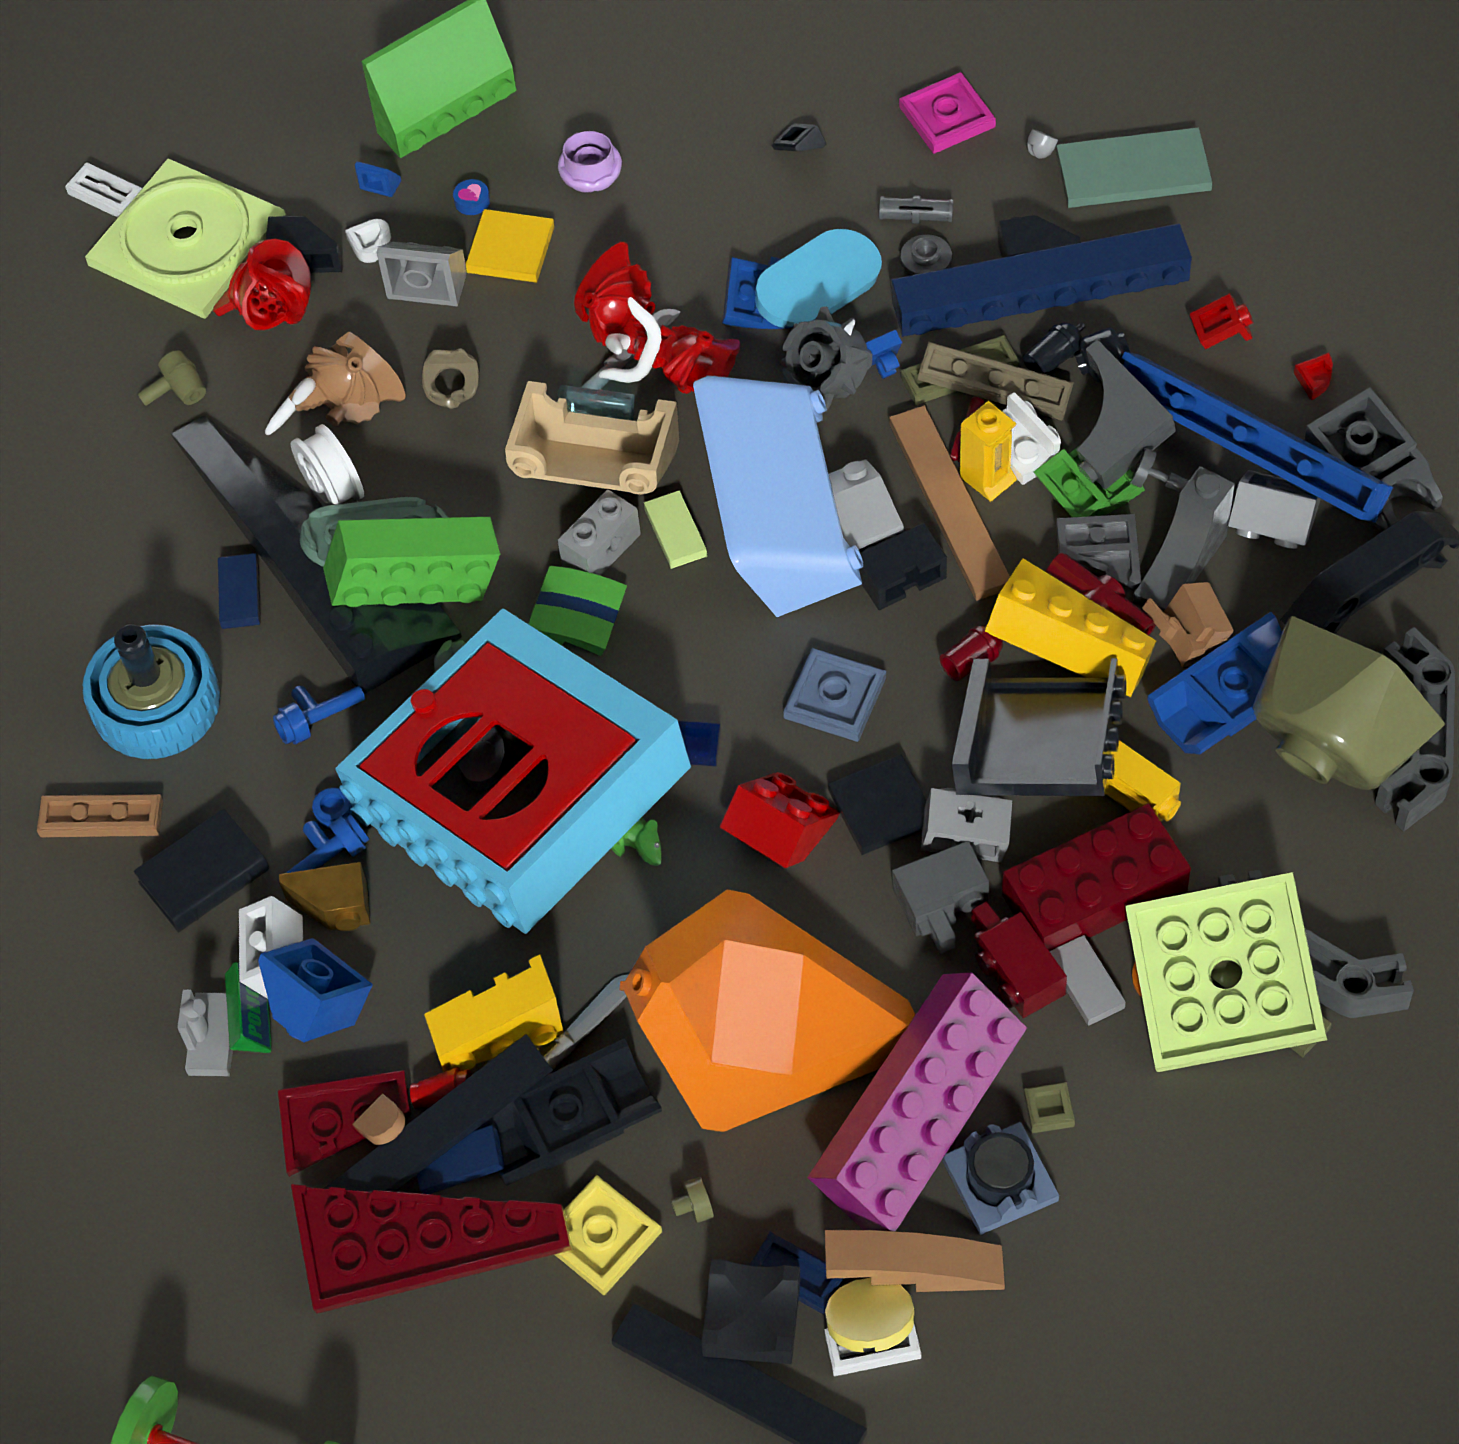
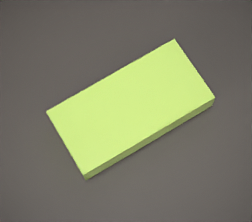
(675, 529)

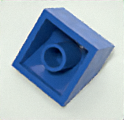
(312, 989)

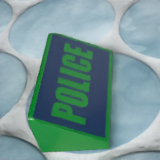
(246, 1015)

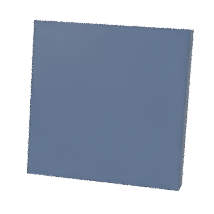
(835, 694)

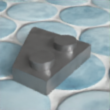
(1102, 545)

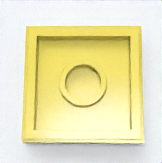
(605, 1234)

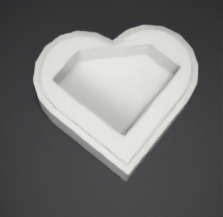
(367, 237)

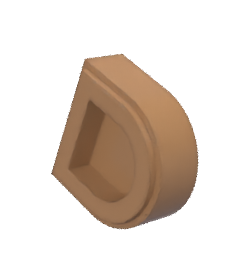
(381, 1121)

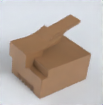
(1191, 622)

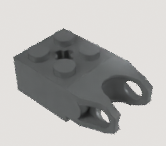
(1374, 441)

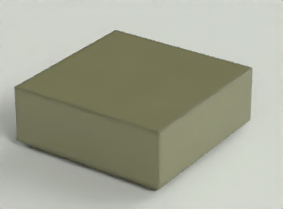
(1049, 1107)

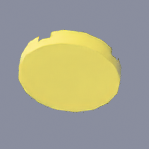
(869, 1315)

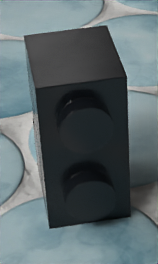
(900, 564)

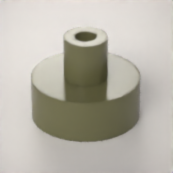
(694, 1200)

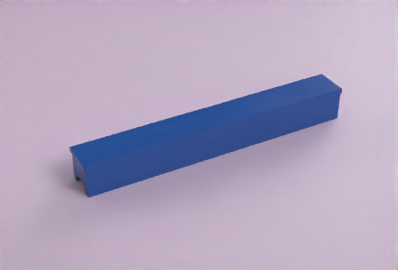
(1262, 441)

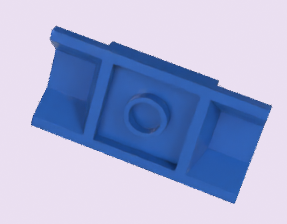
(1217, 691)

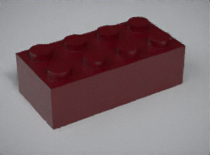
(1093, 877)

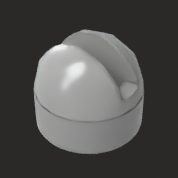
(1040, 144)

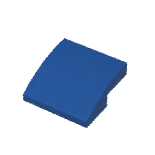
(740, 295)

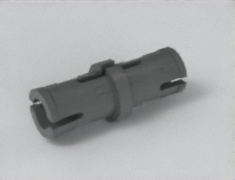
(891, 209)

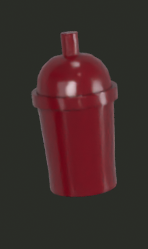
(975, 645)

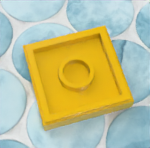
(510, 245)

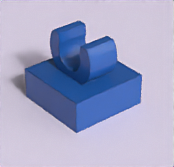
(884, 351)

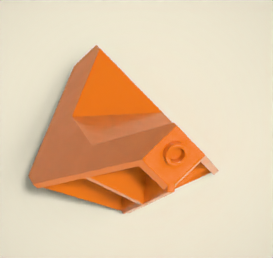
(758, 1011)

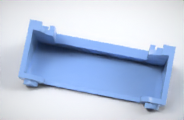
(775, 490)

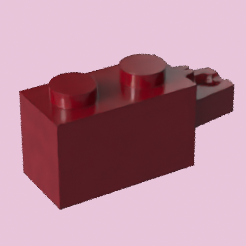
(1017, 961)

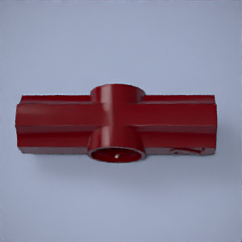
(1103, 590)

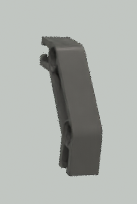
(1437, 754)
(1337, 969)

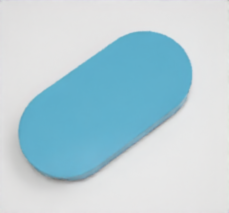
(818, 275)

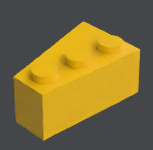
(487, 1024)

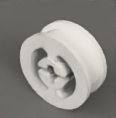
(327, 468)

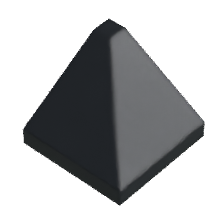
(800, 138)

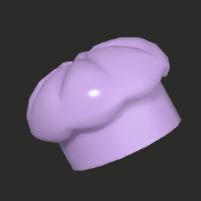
(589, 162)

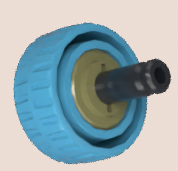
(151, 691)

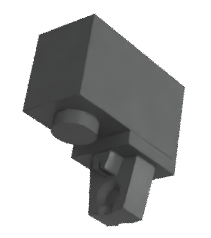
(937, 889)

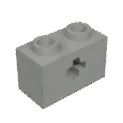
(600, 535)
(985, 828)

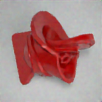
(269, 286)

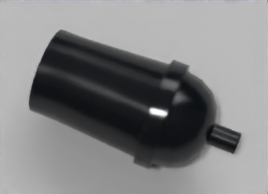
(1054, 348)

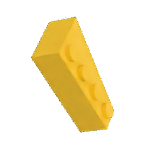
(1067, 627)

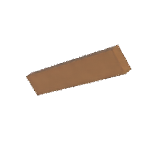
(950, 502)

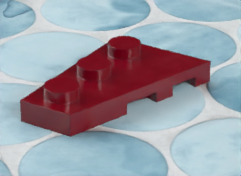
(321, 1116)

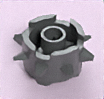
(826, 356)

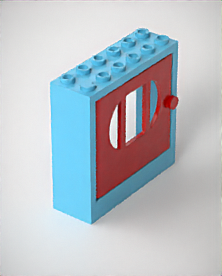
(603, 750)

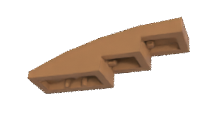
(914, 1258)

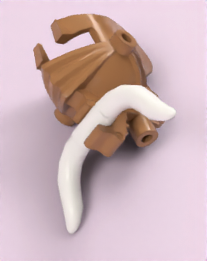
(344, 382)

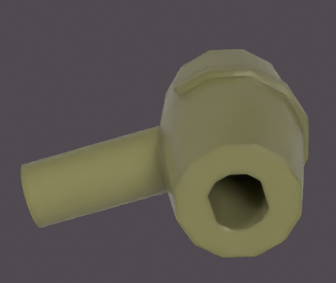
(178, 375)

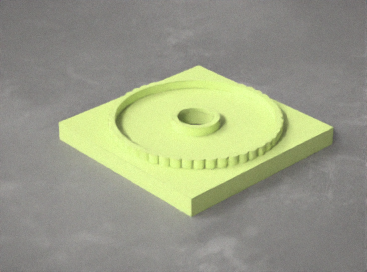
(188, 270)
(1181, 942)

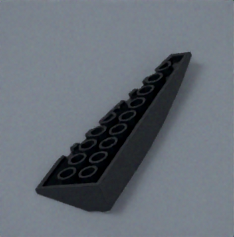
(269, 509)

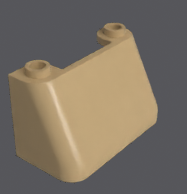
(591, 448)

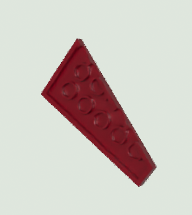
(396, 1242)

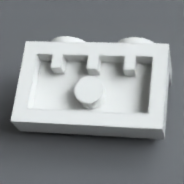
(1031, 439)

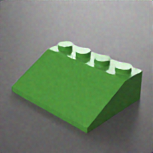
(438, 77)

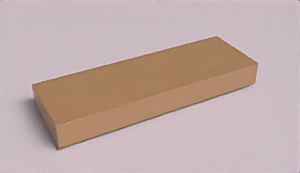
(100, 815)

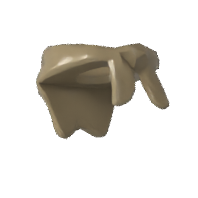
(445, 359)

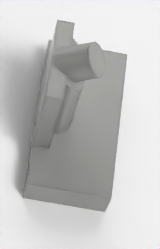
(205, 1033)

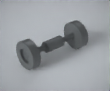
(1145, 468)

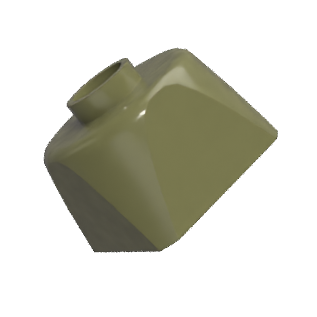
(1341, 708)

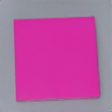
(947, 112)

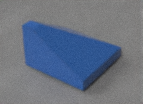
(377, 179)

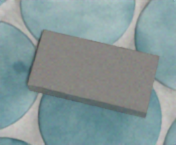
(1088, 981)

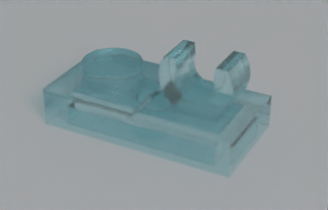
(598, 402)

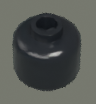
(1113, 342)

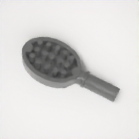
(484, 761)

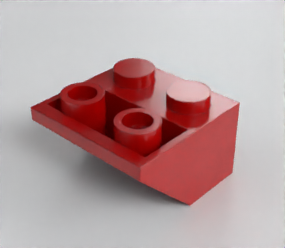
(778, 818)

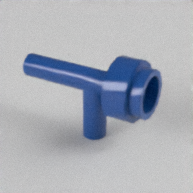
(294, 724)
(347, 835)

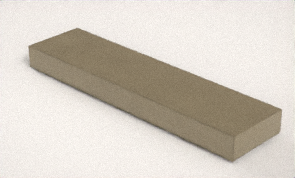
(994, 380)

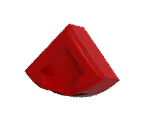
(1315, 375)

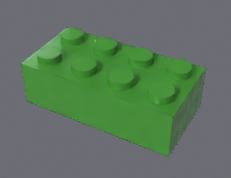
(410, 561)

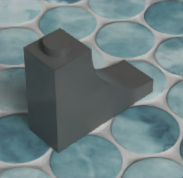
(1127, 423)
(1192, 540)

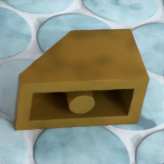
(330, 895)

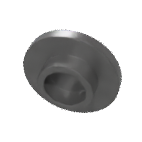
(925, 254)

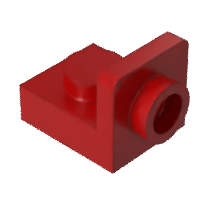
(1221, 321)

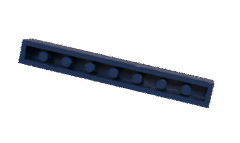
(1041, 280)

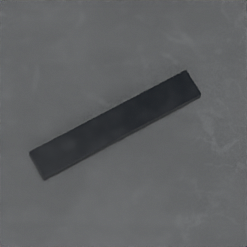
(448, 1120)
(733, 1383)

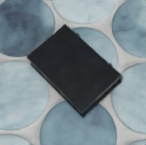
(201, 870)

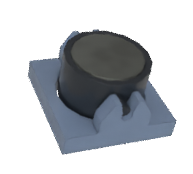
(1001, 1175)

